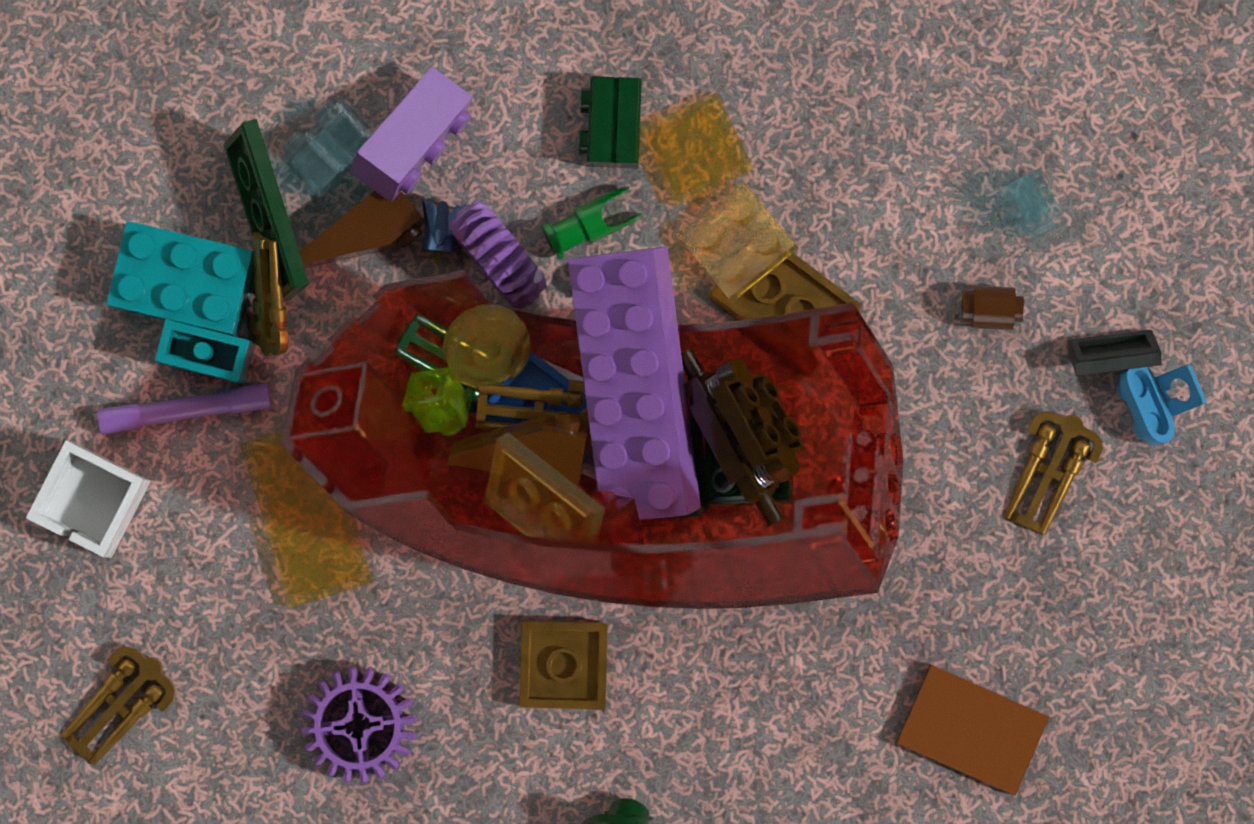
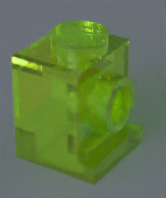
(441, 412)

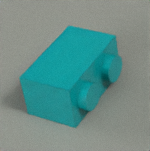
(205, 352)

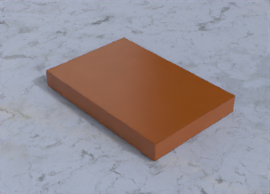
(972, 729)

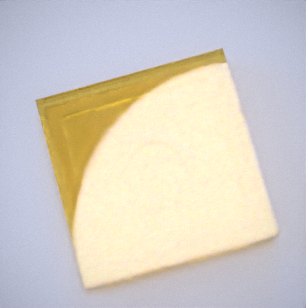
(696, 149)

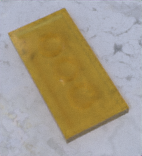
(307, 529)

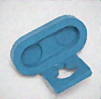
(1151, 403)

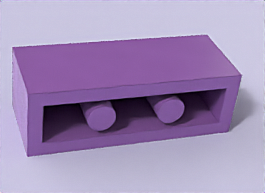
(412, 135)

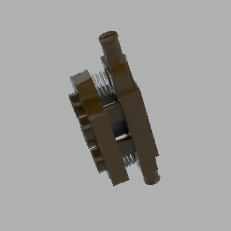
(745, 429)

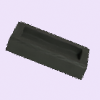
(1114, 352)

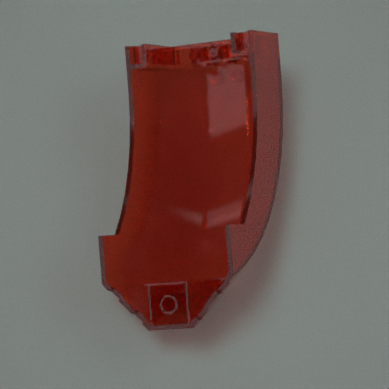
(396, 478)

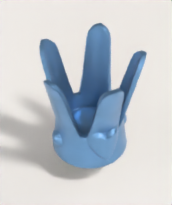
(437, 228)

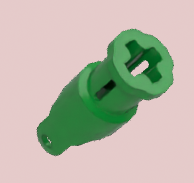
(584, 225)

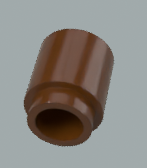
(992, 307)

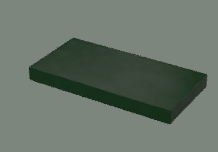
(264, 202)

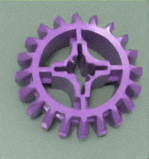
(498, 254)
(321, 728)

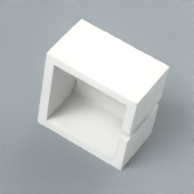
(90, 497)

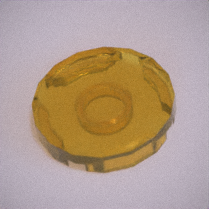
(486, 345)

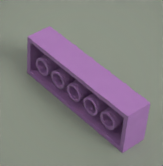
(635, 380)

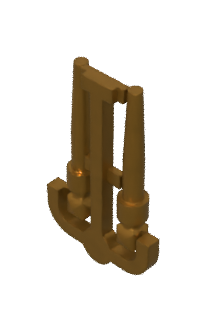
(267, 322)
(554, 396)
(1070, 427)
(149, 669)

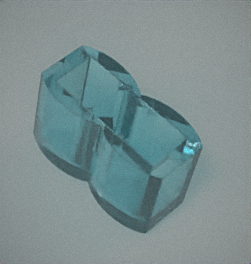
(328, 148)

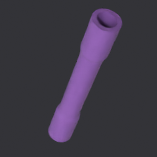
(136, 416)

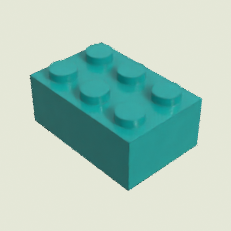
(181, 279)

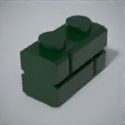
(613, 122)

